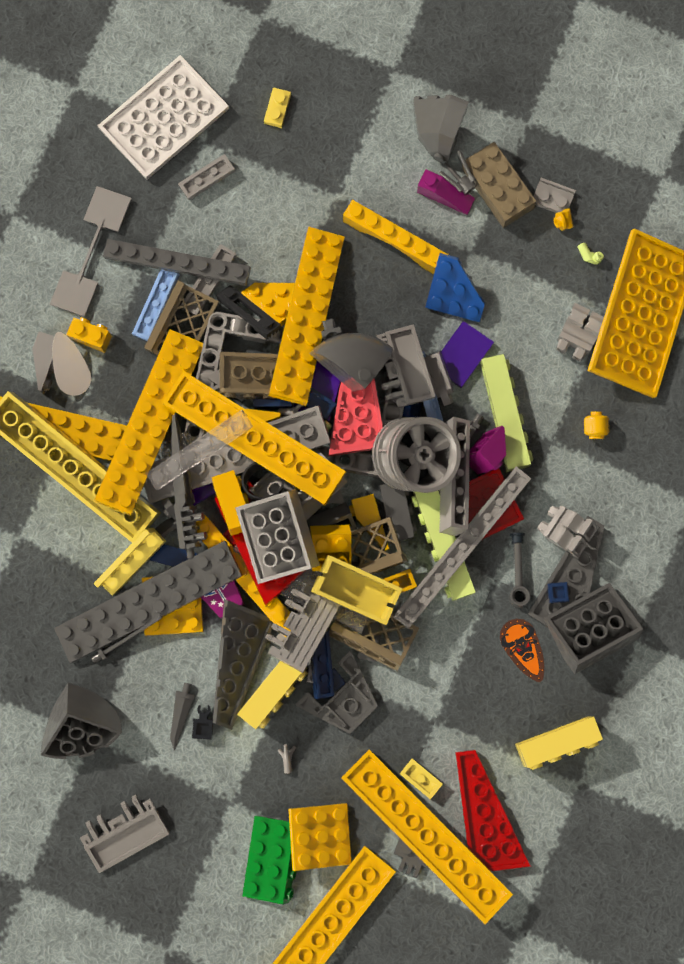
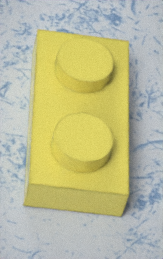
(277, 107)
(421, 778)

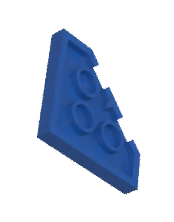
(454, 290)

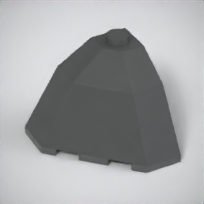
(439, 123)

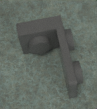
(170, 523)

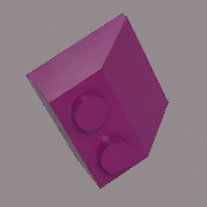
(488, 451)

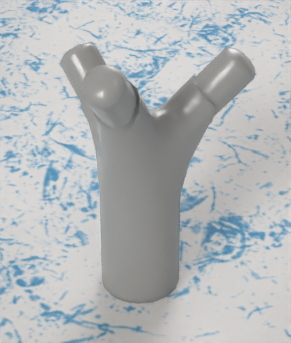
(289, 411)
(287, 756)

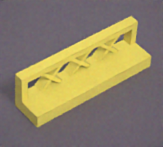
(130, 561)

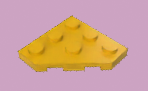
(271, 298)

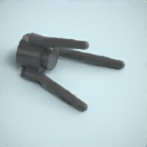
(464, 184)

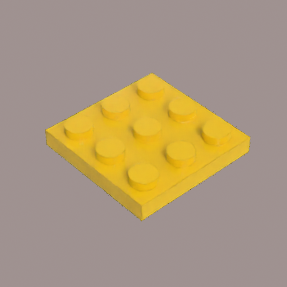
(183, 620)
(319, 836)

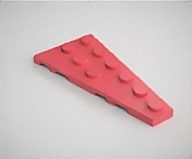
(355, 420)

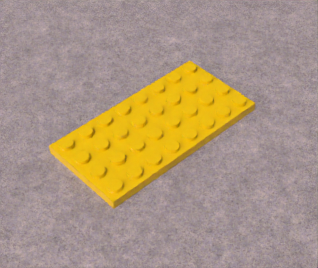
(641, 315)

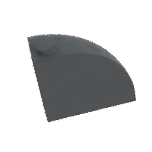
(353, 358)
(79, 724)

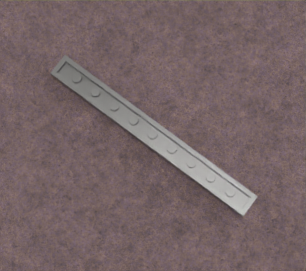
(462, 547)

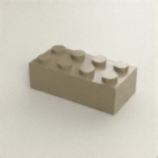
(499, 185)

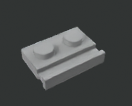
(553, 196)

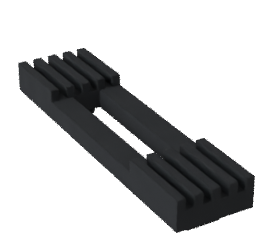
(265, 327)

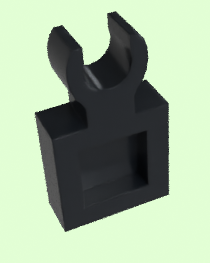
(203, 726)

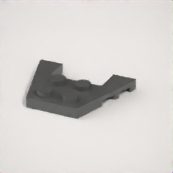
(349, 705)

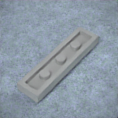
(207, 285)

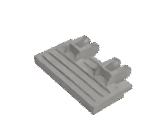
(408, 367)
(305, 629)
(125, 836)

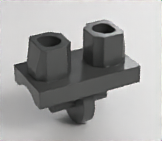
(330, 330)

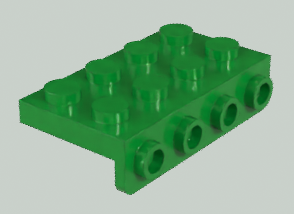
(269, 862)

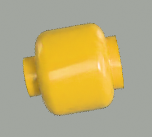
(596, 425)

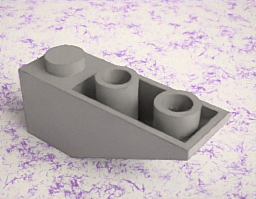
(43, 361)

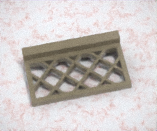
(169, 312)
(380, 563)
(371, 648)

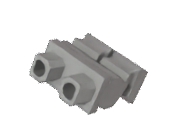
(577, 337)
(562, 525)

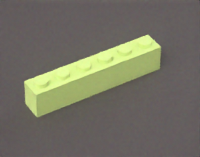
(505, 411)
(429, 506)

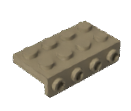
(246, 374)

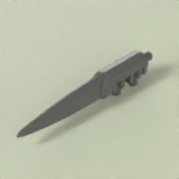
(184, 502)

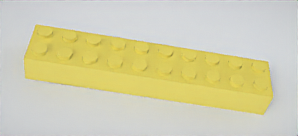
(67, 463)

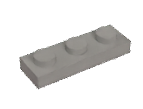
(206, 177)

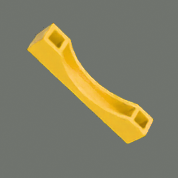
(375, 225)

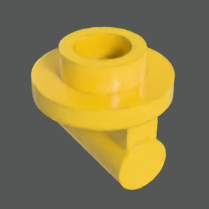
(563, 220)

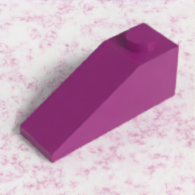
(442, 191)

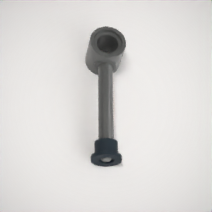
(517, 540)

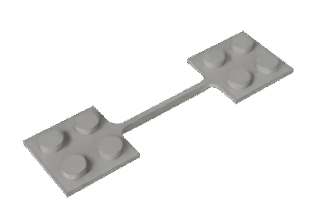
(74, 290)

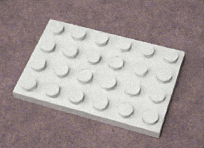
(163, 117)

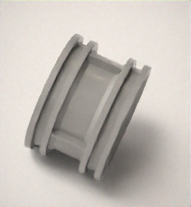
(439, 456)

